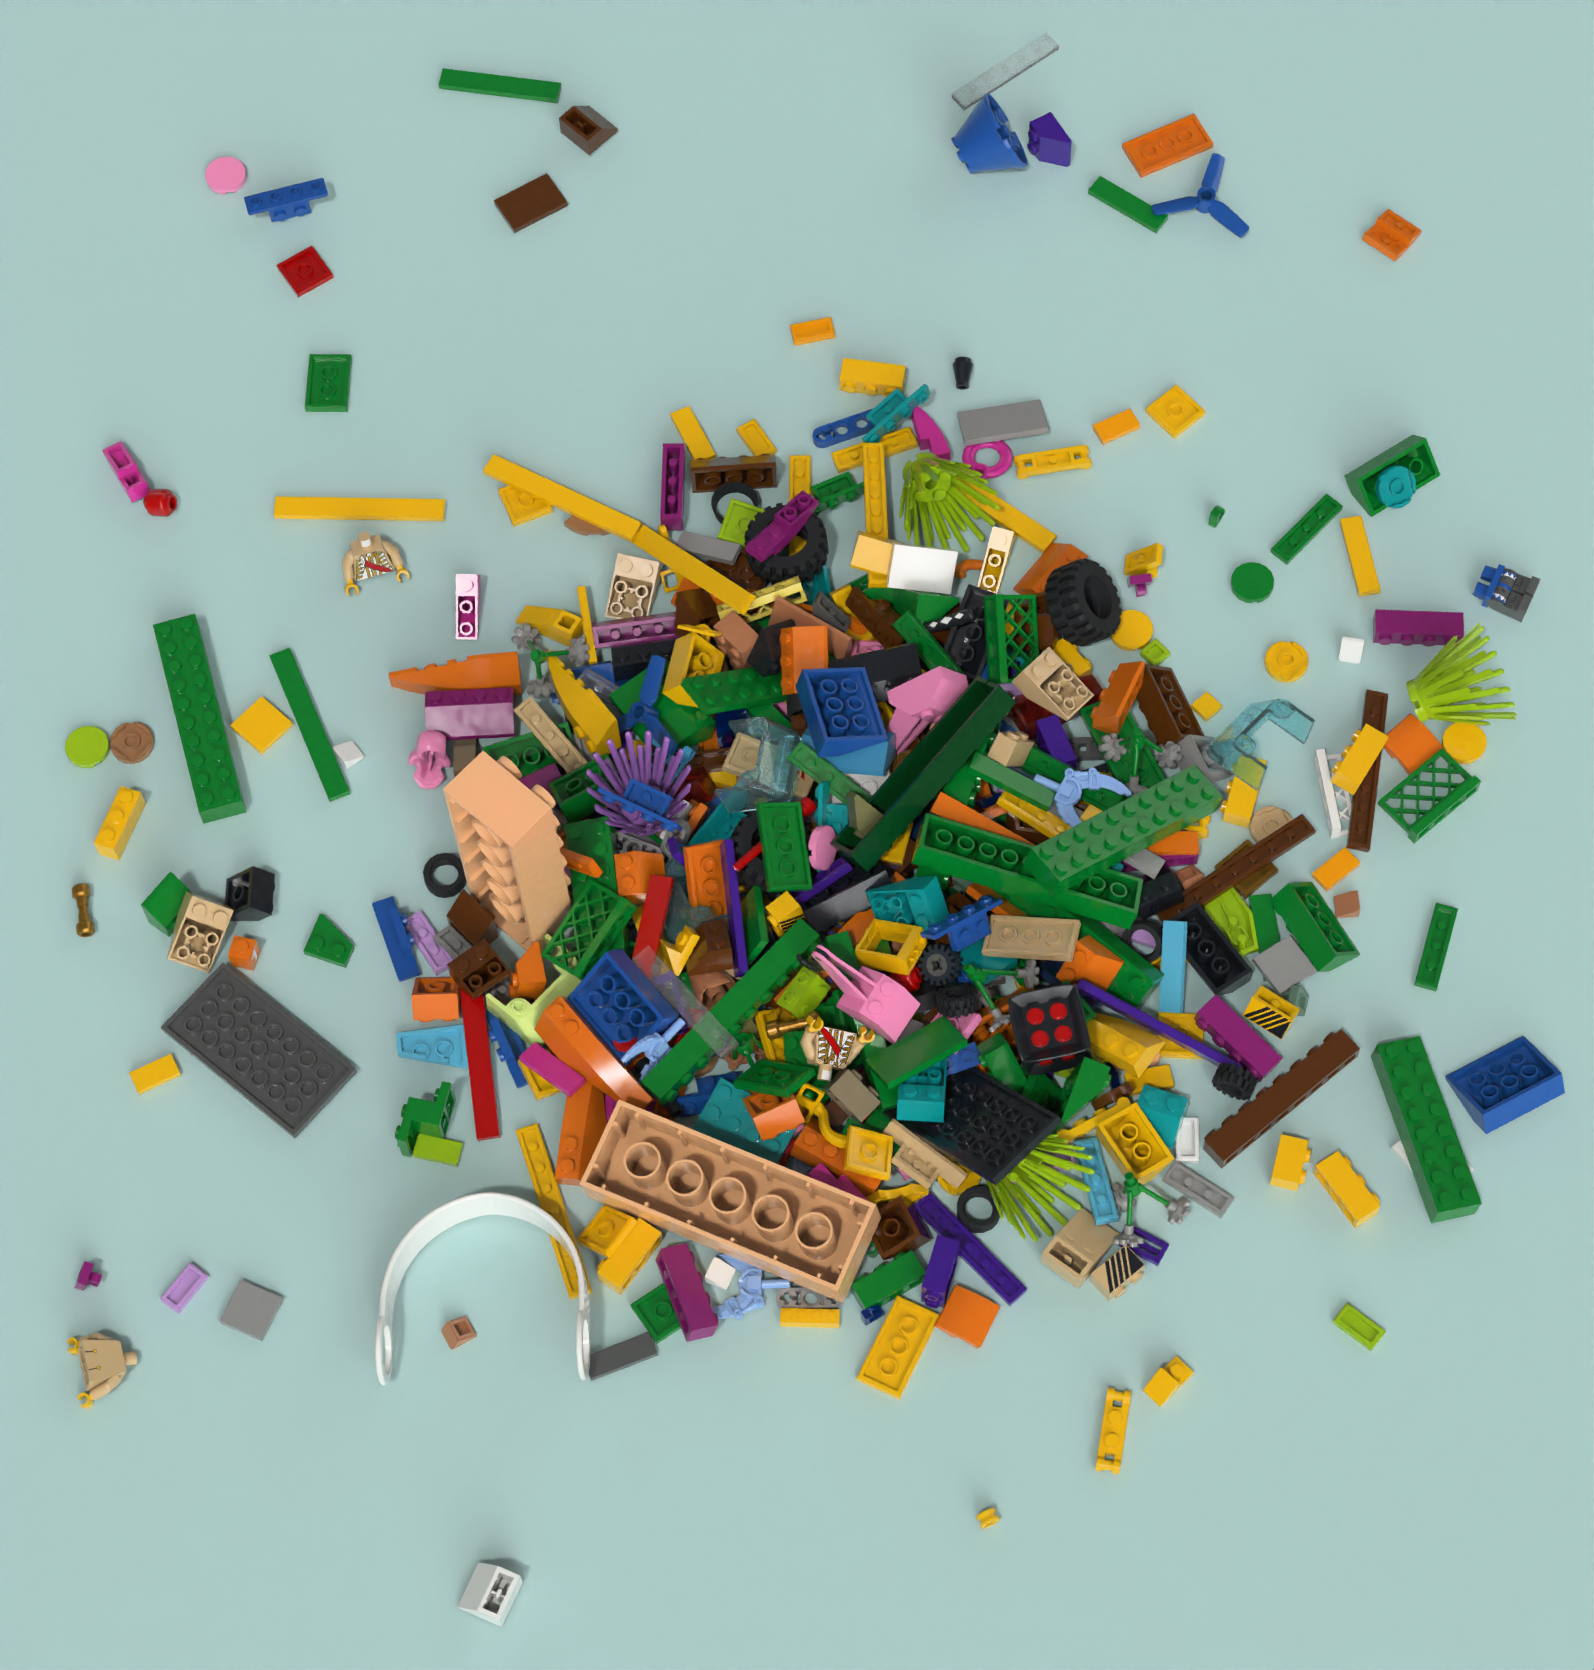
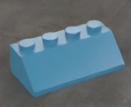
(866, 761)

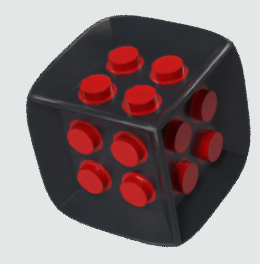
(1049, 1029)

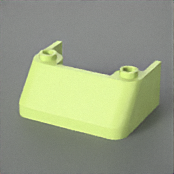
(523, 1016)

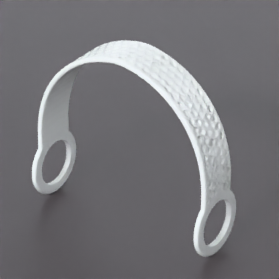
(449, 1215)

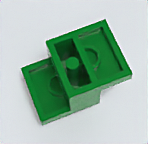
(793, 1051)
(425, 1118)

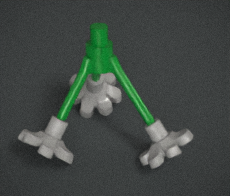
(527, 637)
(1114, 748)
(985, 994)
(1124, 1197)

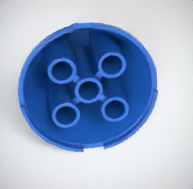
(987, 141)

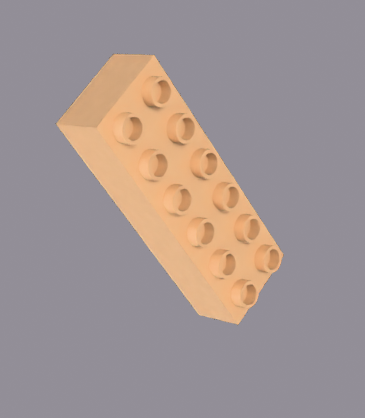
(510, 848)
(731, 1200)

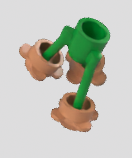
(743, 1052)

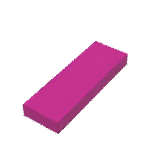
(552, 1069)

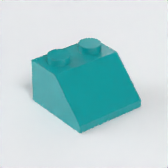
(1164, 1112)

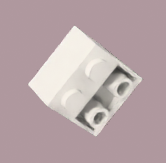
(491, 1593)

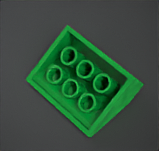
(684, 723)
(527, 751)
(1080, 1089)

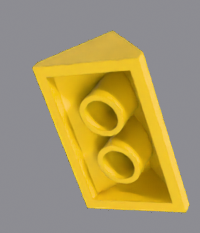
(872, 553)

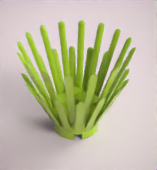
(932, 483)
(1447, 682)
(1021, 1174)

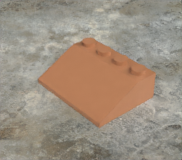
(838, 642)

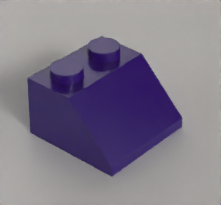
(1049, 141)

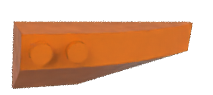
(477, 672)
(587, 1054)
(580, 1133)

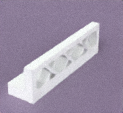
(1330, 796)

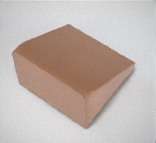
(1188, 876)
(1347, 905)
(458, 1332)

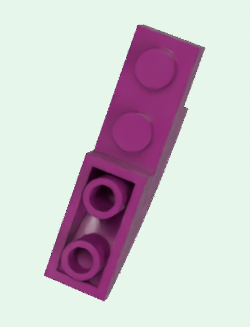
(784, 527)

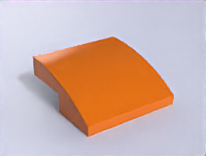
(1391, 235)
(1411, 743)
(967, 1316)

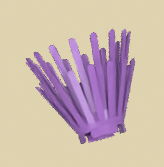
(634, 822)

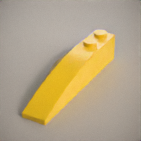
(583, 709)
(1123, 1043)

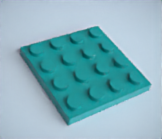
(730, 1122)

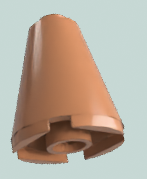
(711, 987)

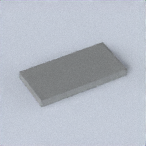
(1002, 422)

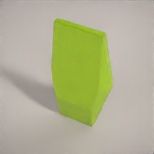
(1234, 921)

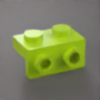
(803, 993)

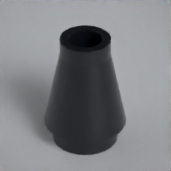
(962, 372)

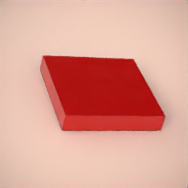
(304, 271)

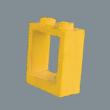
(890, 931)

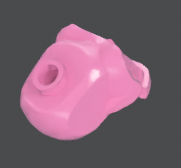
(429, 758)

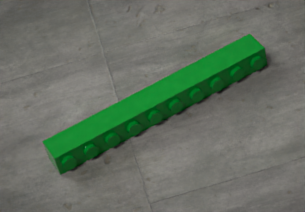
(733, 1010)

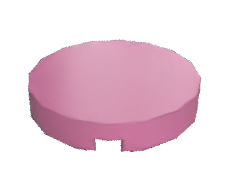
(225, 175)
(822, 851)

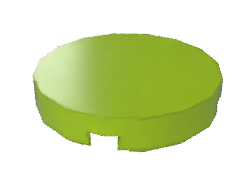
(87, 746)

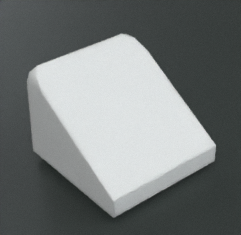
(1351, 650)
(348, 754)
(719, 1274)

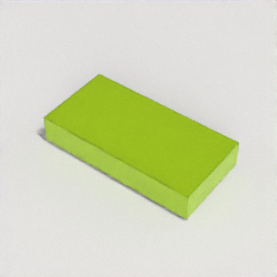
(438, 1150)
(1358, 1327)

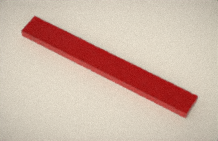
(651, 925)
(480, 1067)

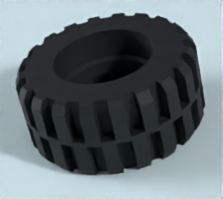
(802, 564)
(1082, 602)
(753, 873)

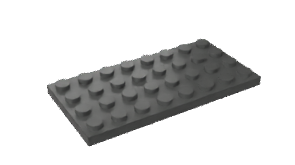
(258, 1050)

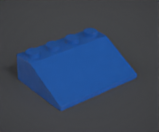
(840, 710)
(621, 1002)
(1506, 1084)

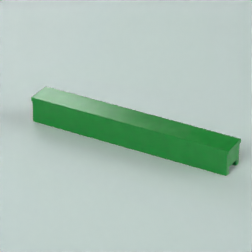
(842, 948)

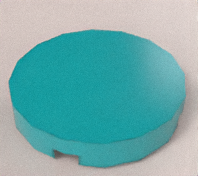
(1395, 486)

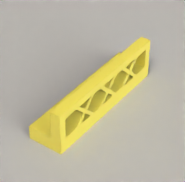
(766, 596)

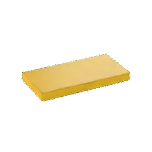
(898, 1347)

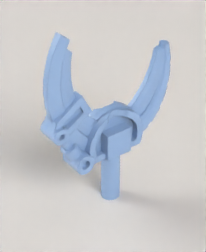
(1070, 790)
(654, 1047)
(751, 1289)

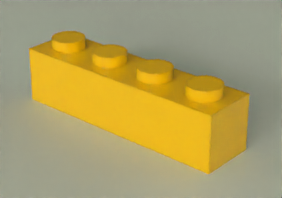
(810, 1318)

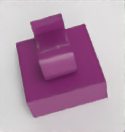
(1139, 583)
(87, 1277)

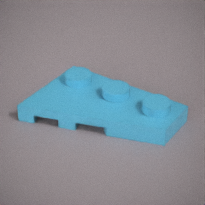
(435, 1046)

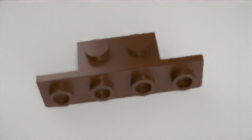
(876, 617)

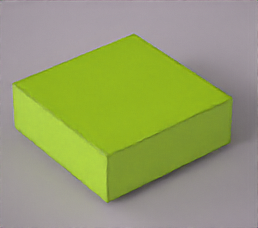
(1154, 653)

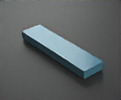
(1173, 966)
(1100, 1192)

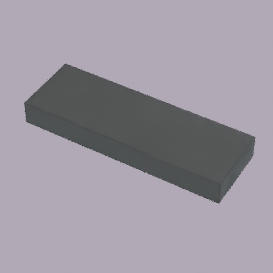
(621, 1356)

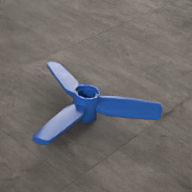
(1205, 200)
(644, 711)

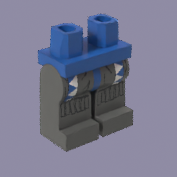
(1508, 591)

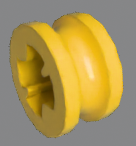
(987, 1518)

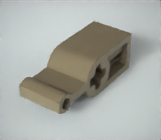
(463, 753)

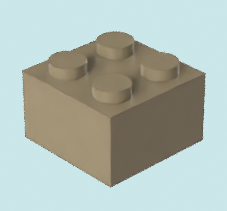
(851, 1094)

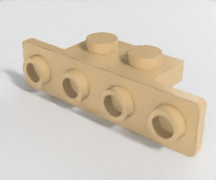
(920, 1159)

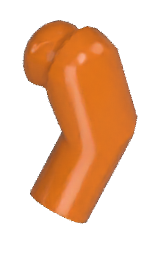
(967, 564)

